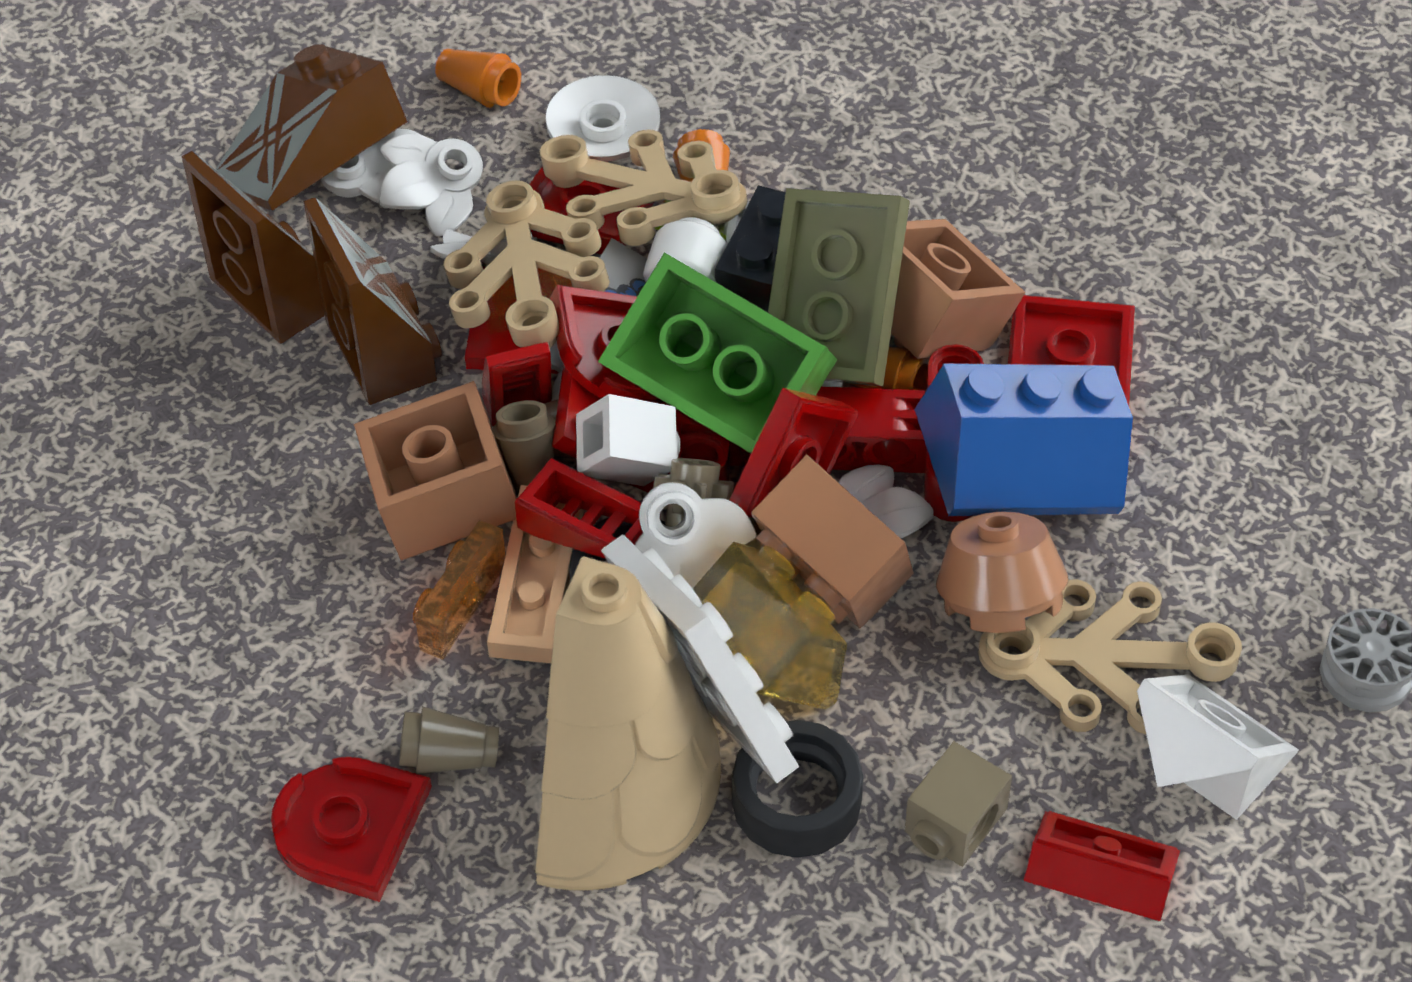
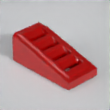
(517, 377)
(559, 483)

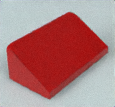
(1102, 865)

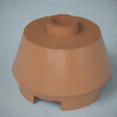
(1001, 572)

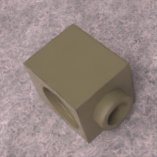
(957, 805)

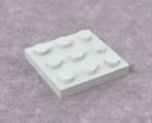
(722, 680)

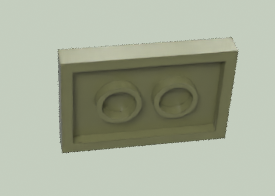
(841, 275)

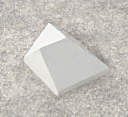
(1208, 743)

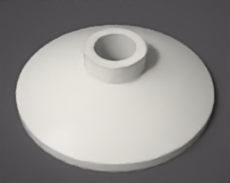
(603, 113)

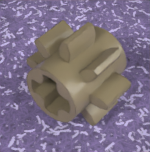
(698, 475)

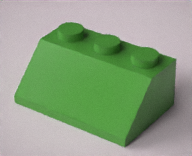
(712, 352)

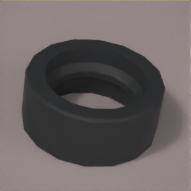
(807, 833)

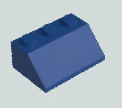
(1028, 438)

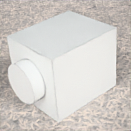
(626, 440)

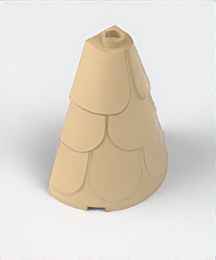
(626, 739)

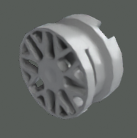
(1385, 650)

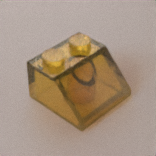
(776, 625)

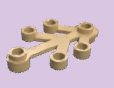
(710, 196)
(512, 213)
(1101, 656)

